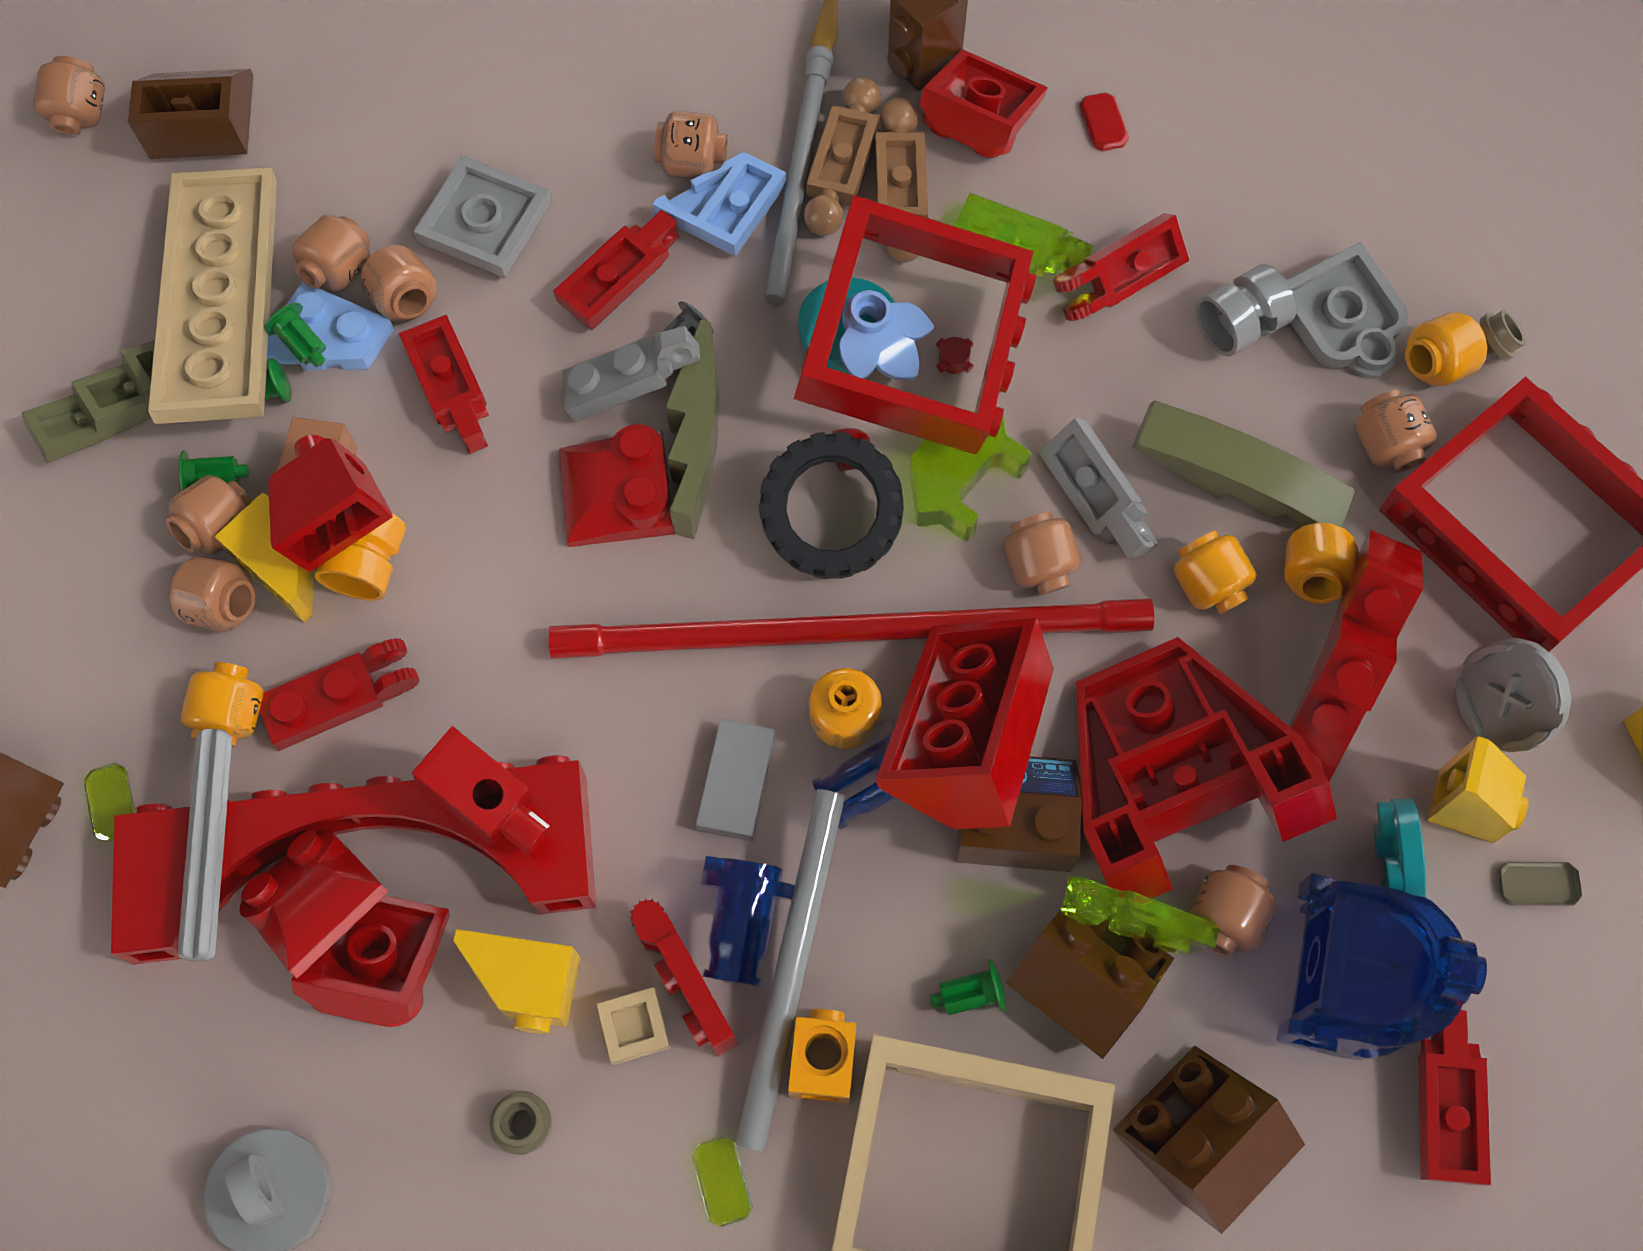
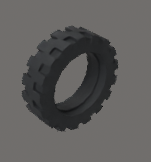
(815, 451)

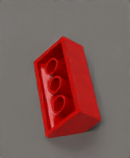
(969, 723)

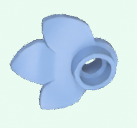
(882, 344)

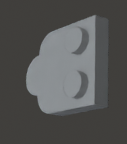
(1348, 313)

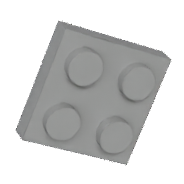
(483, 216)

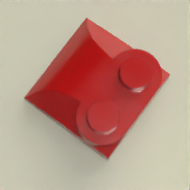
(979, 104)
(616, 488)
(309, 898)
(377, 965)

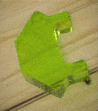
(946, 475)

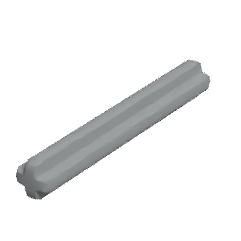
(205, 846)

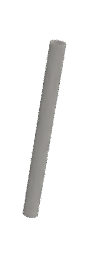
(790, 971)

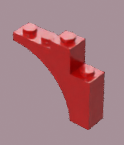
(1359, 648)

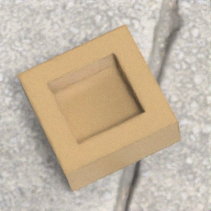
(633, 1026)

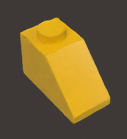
(250, 546)
(1479, 793)
(524, 977)

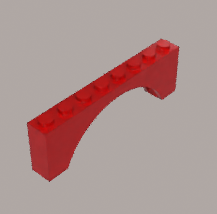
(259, 830)

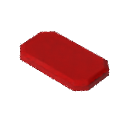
(1104, 121)

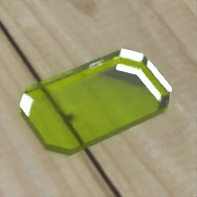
(107, 795)
(722, 1181)

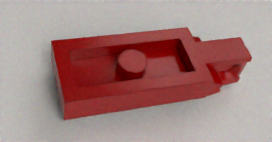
(617, 270)
(447, 379)
(1453, 1108)

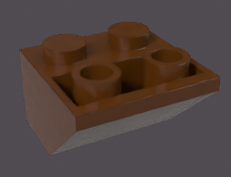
(192, 113)
(1089, 979)
(1210, 1137)

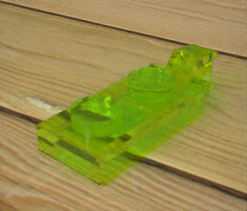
(1052, 244)
(1136, 915)

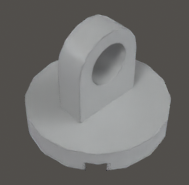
(1513, 694)
(267, 1191)

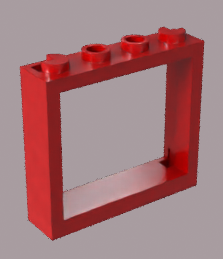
(892, 406)
(1473, 564)

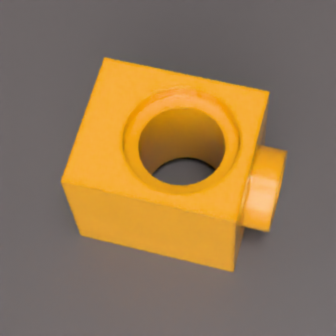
(817, 1084)

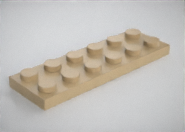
(214, 297)

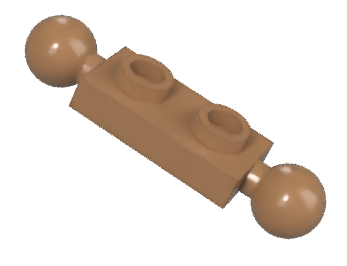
(842, 156)
(901, 165)

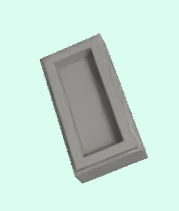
(736, 780)

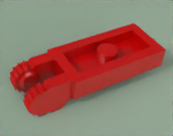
(1124, 266)
(335, 694)
(681, 974)

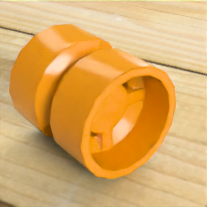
(364, 567)

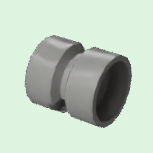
(1242, 312)

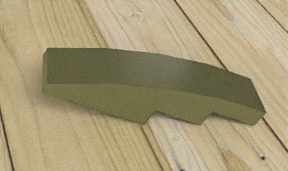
(98, 409)
(694, 418)
(1240, 465)

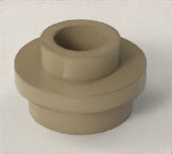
(1502, 335)
(502, 1119)

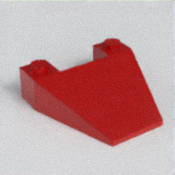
(1174, 746)

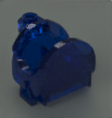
(1376, 970)

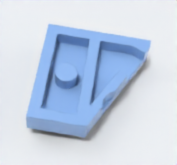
(726, 202)
(348, 331)

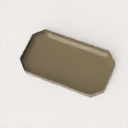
(1540, 883)

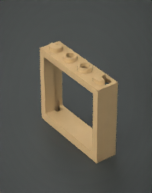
(989, 1076)

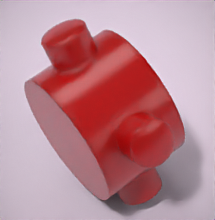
(954, 355)

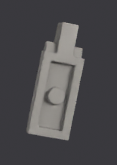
(627, 372)
(1098, 488)

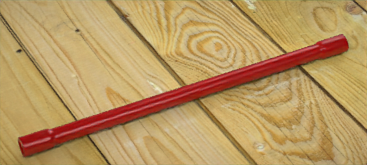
(596, 639)

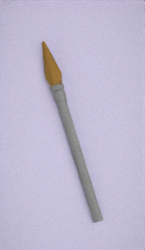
(817, 71)

